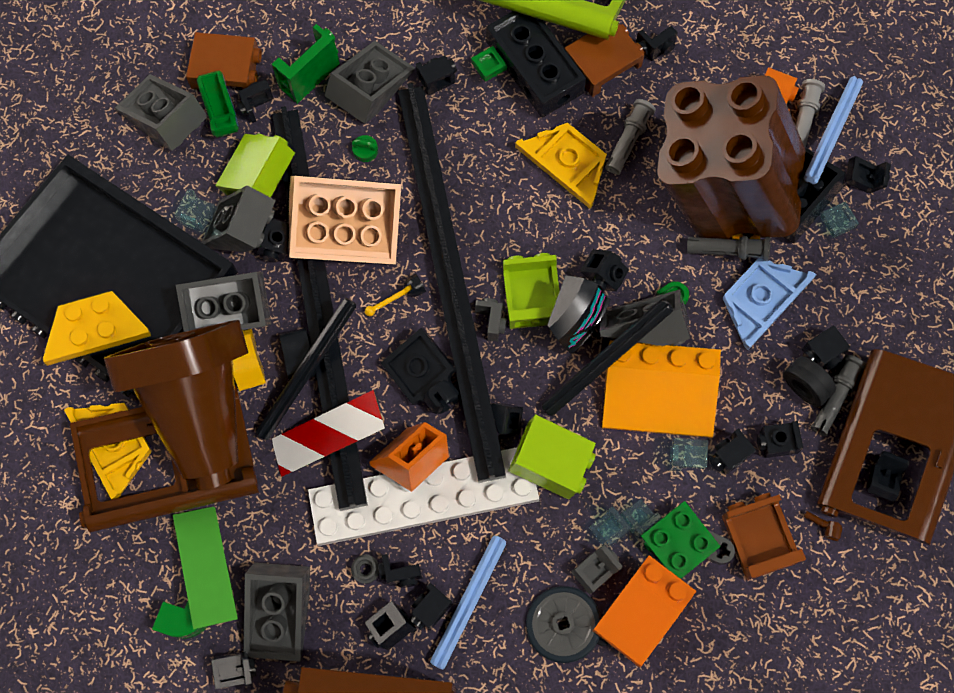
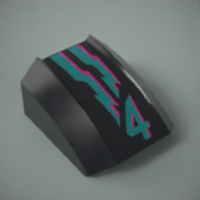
(577, 312)

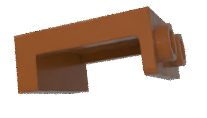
(227, 53)
(605, 59)
(761, 536)

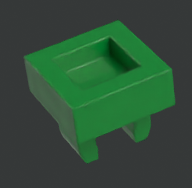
(489, 63)

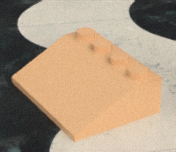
(343, 220)

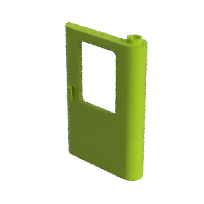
(573, 14)

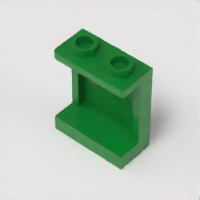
(310, 68)

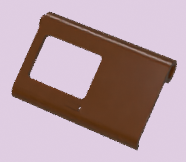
(907, 403)
(179, 497)

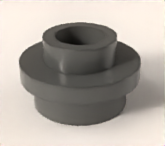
(356, 569)

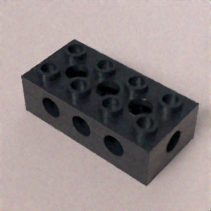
(536, 61)

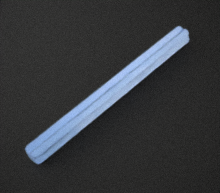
(833, 130)

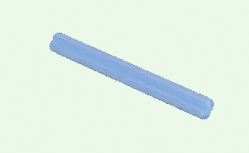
(468, 602)

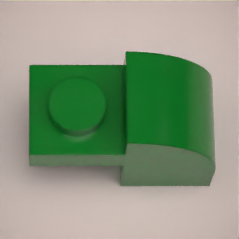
(176, 622)

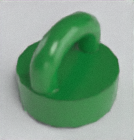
(365, 148)

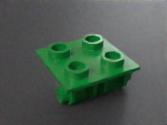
(680, 540)

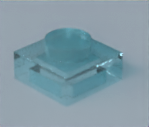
(839, 219)

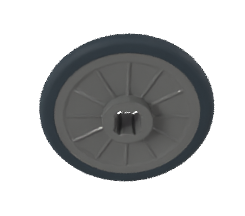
(544, 630)

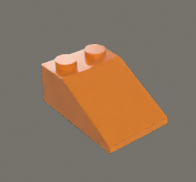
(644, 611)

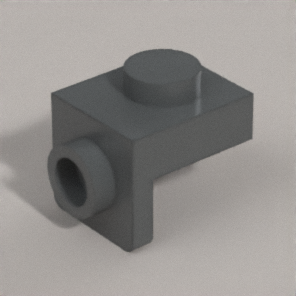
(496, 322)
(597, 568)

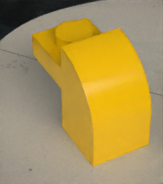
(248, 368)

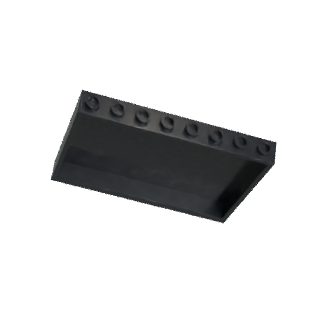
(93, 239)

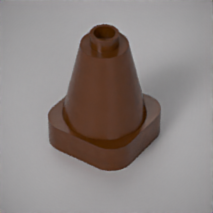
(188, 396)

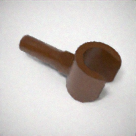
(833, 529)

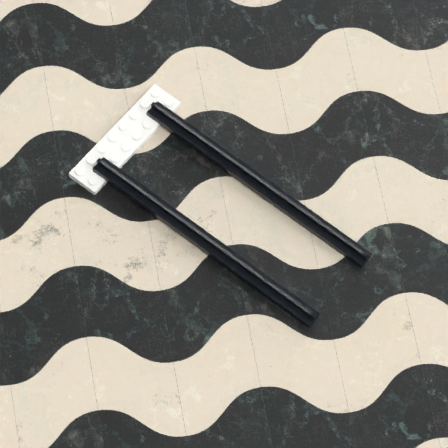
(458, 487)

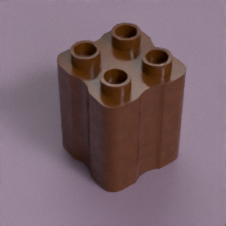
(732, 158)

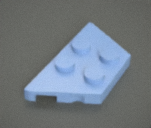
(762, 297)

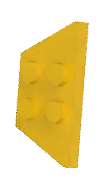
(567, 159)
(91, 327)
(115, 462)

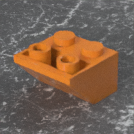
(412, 455)

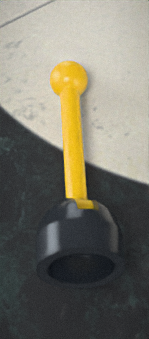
(412, 287)

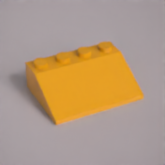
(663, 390)

